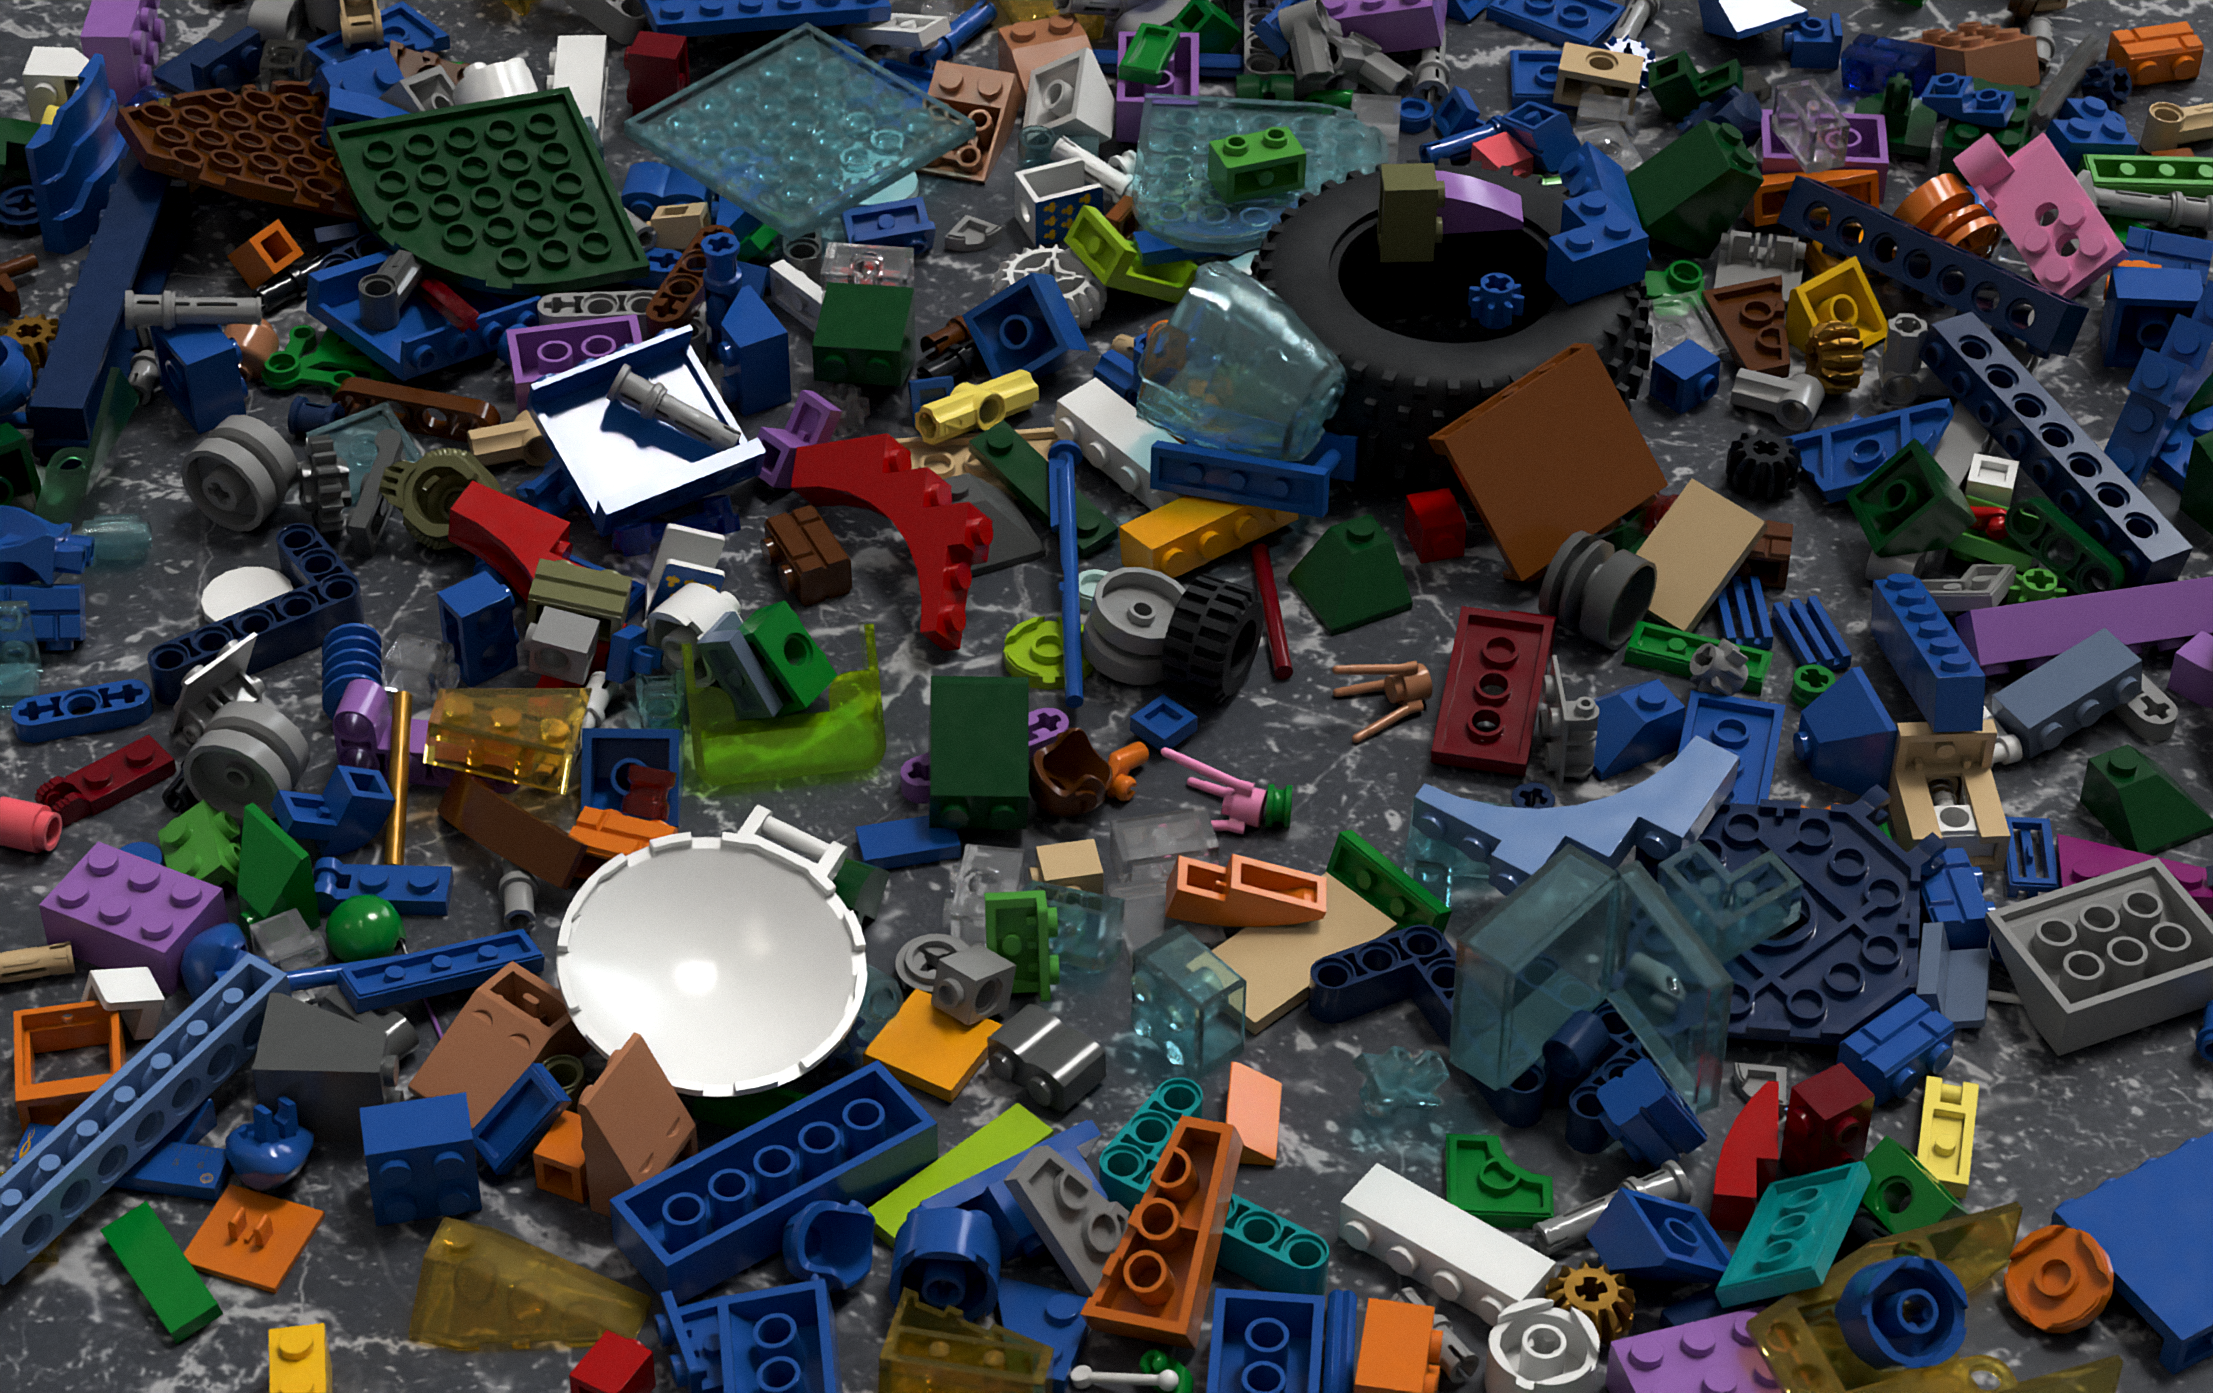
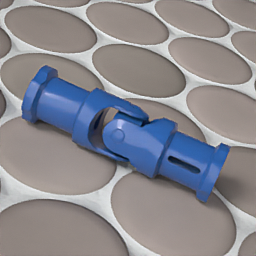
(721, 281)

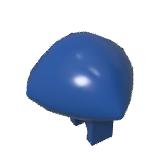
(210, 952)
(267, 1151)

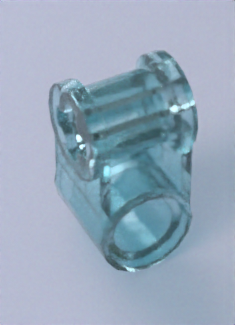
(660, 701)

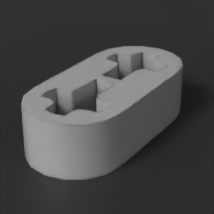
(2149, 713)

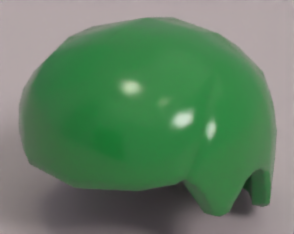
(364, 929)

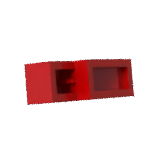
(1746, 1161)

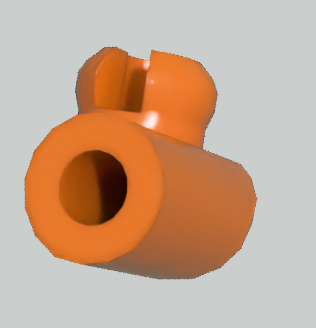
(1121, 763)

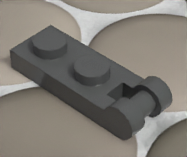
(373, 510)

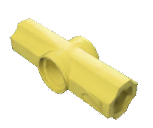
(976, 406)

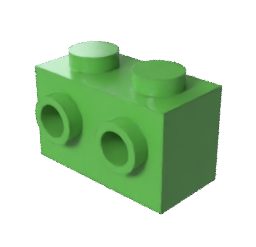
(1256, 164)

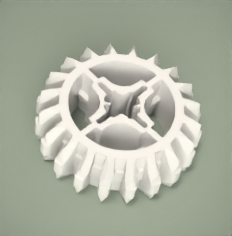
(1078, 284)

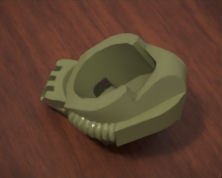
(430, 488)

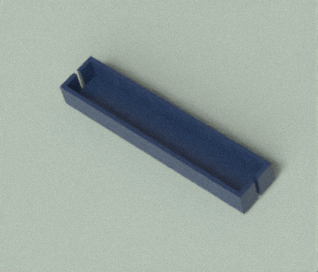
(130, 251)

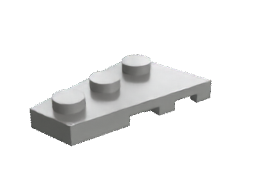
(1068, 1215)

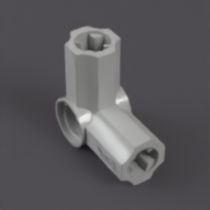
(1307, 30)
(1364, 64)
(1900, 369)

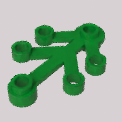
(289, 368)

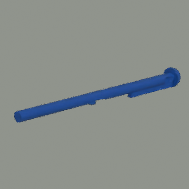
(1062, 459)

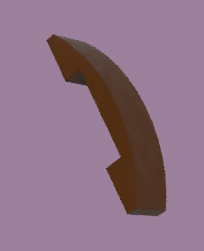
(511, 830)

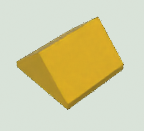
(1833, 296)

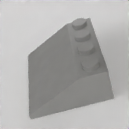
(2107, 955)

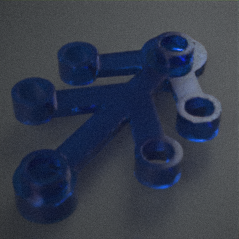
(712, 515)

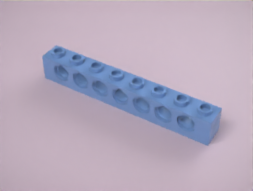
(133, 1111)

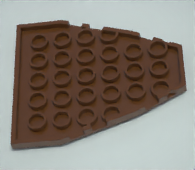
(243, 145)

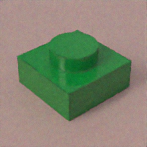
(757, 244)

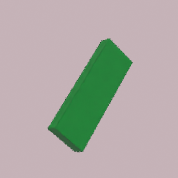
(1673, 649)
(1384, 884)
(161, 1272)

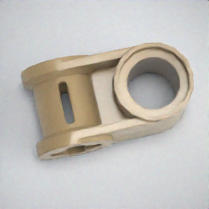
(360, 22)

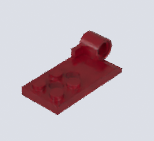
(1501, 651)

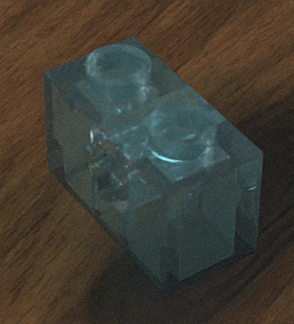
(1087, 926)

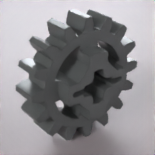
(323, 484)

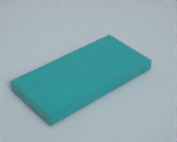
(1794, 1234)

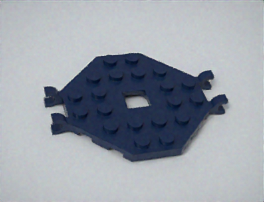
(1857, 909)

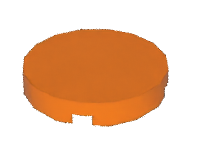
(2058, 1279)

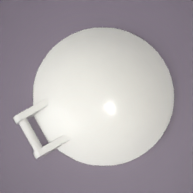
(717, 956)

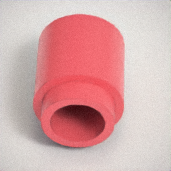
(28, 825)

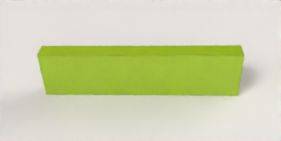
(995, 1142)

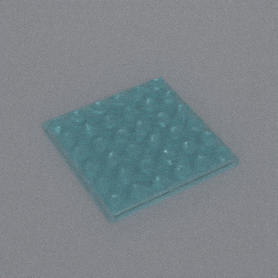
(800, 130)

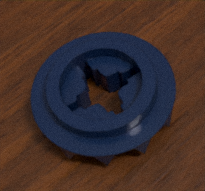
(12, 208)

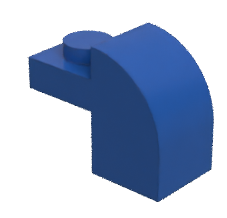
(343, 816)

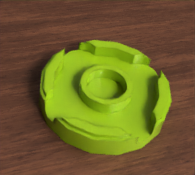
(1036, 652)

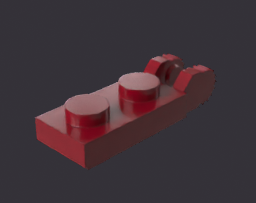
(107, 780)

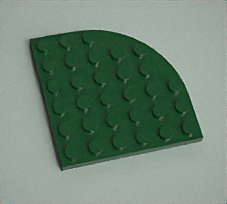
(493, 194)

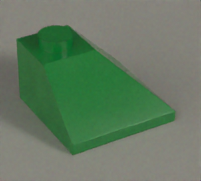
(272, 874)

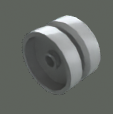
(240, 473)
(1130, 623)
(245, 758)

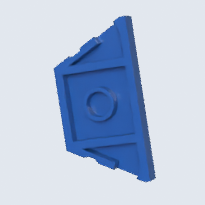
(1849, 452)

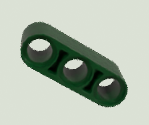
(2043, 544)

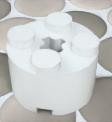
(494, 81)
(687, 618)
(1541, 1350)

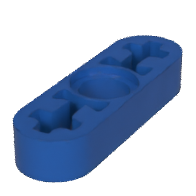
(50, 727)

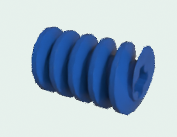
(348, 654)

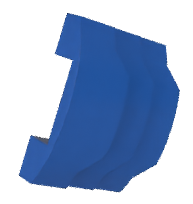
(76, 162)

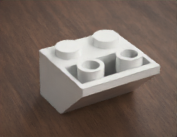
(51, 78)

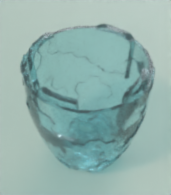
(1239, 371)

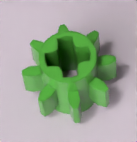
(2034, 586)

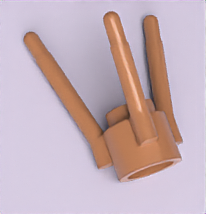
(1406, 685)

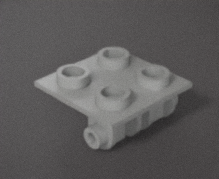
(1745, 263)
(214, 686)
(1569, 729)

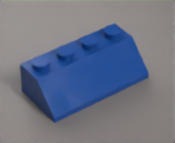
(780, 1340)

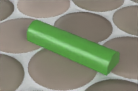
(2151, 174)

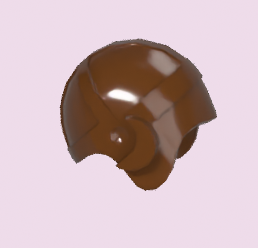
(1069, 776)

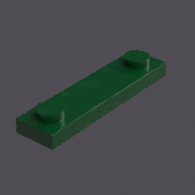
(1027, 477)

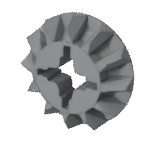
(923, 950)

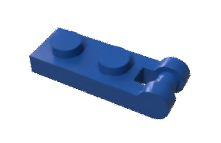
(408, 888)

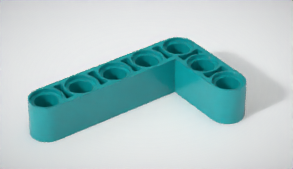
(1253, 1239)

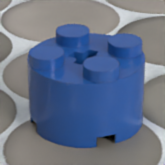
(948, 1260)
(1896, 1338)

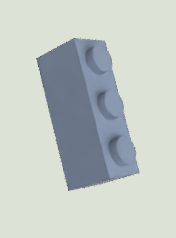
(2068, 692)

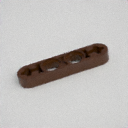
(681, 280)
(460, 412)

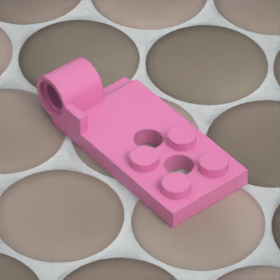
(2026, 188)

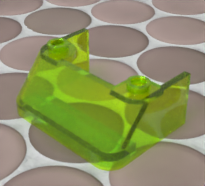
(788, 746)

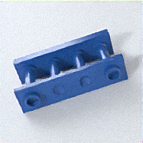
(1256, 481)

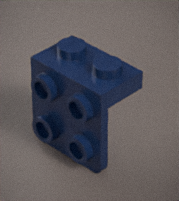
(214, 64)

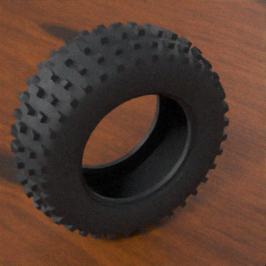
(1409, 388)

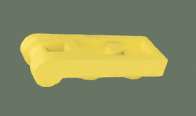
(1948, 1132)

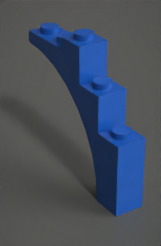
(2162, 389)

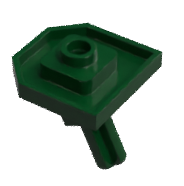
(1907, 121)

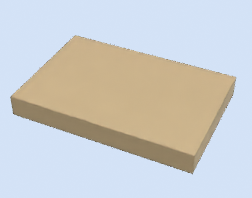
(1697, 553)

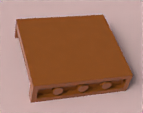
(1551, 459)

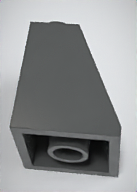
(324, 1067)

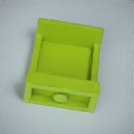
(1117, 262)

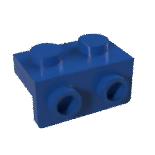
(363, 73)
(890, 224)
(694, 1341)

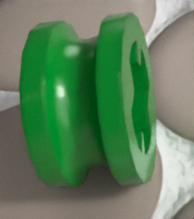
(1808, 676)
(1279, 805)

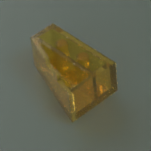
(509, 733)
(945, 1354)

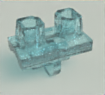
(1400, 1081)

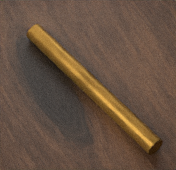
(398, 777)

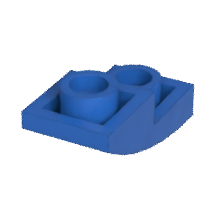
(1958, 99)

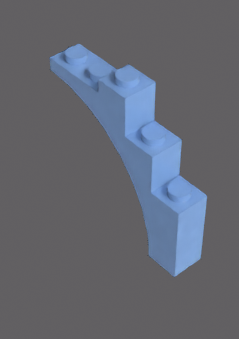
(1655, 815)

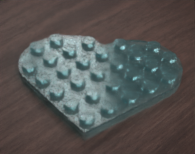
(1171, 165)

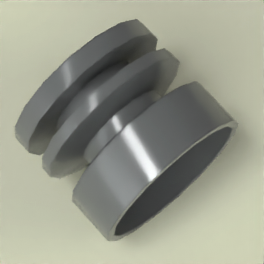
(1597, 589)

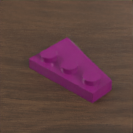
(2085, 859)

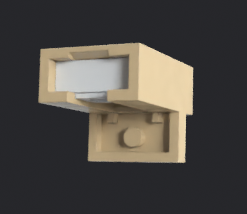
(1948, 789)

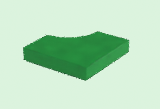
(1492, 1186)

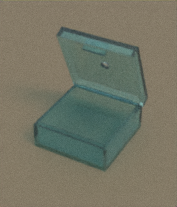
(1566, 947)

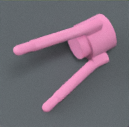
(1241, 799)

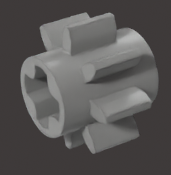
(1719, 668)

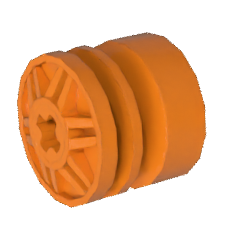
(1950, 212)

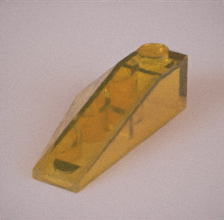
(502, 1290)

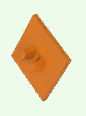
(253, 1238)

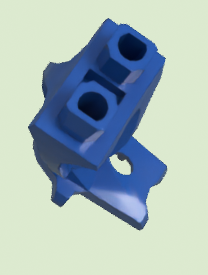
(39, 549)

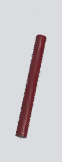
(1272, 612)

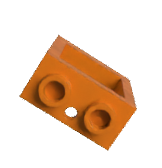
(48, 1031)

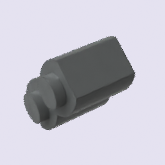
(1046, 1058)

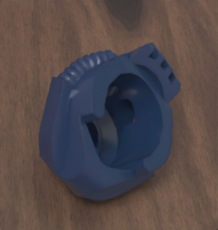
(1732, 107)

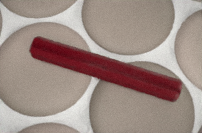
(448, 303)

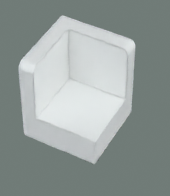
(1992, 479)
(130, 991)

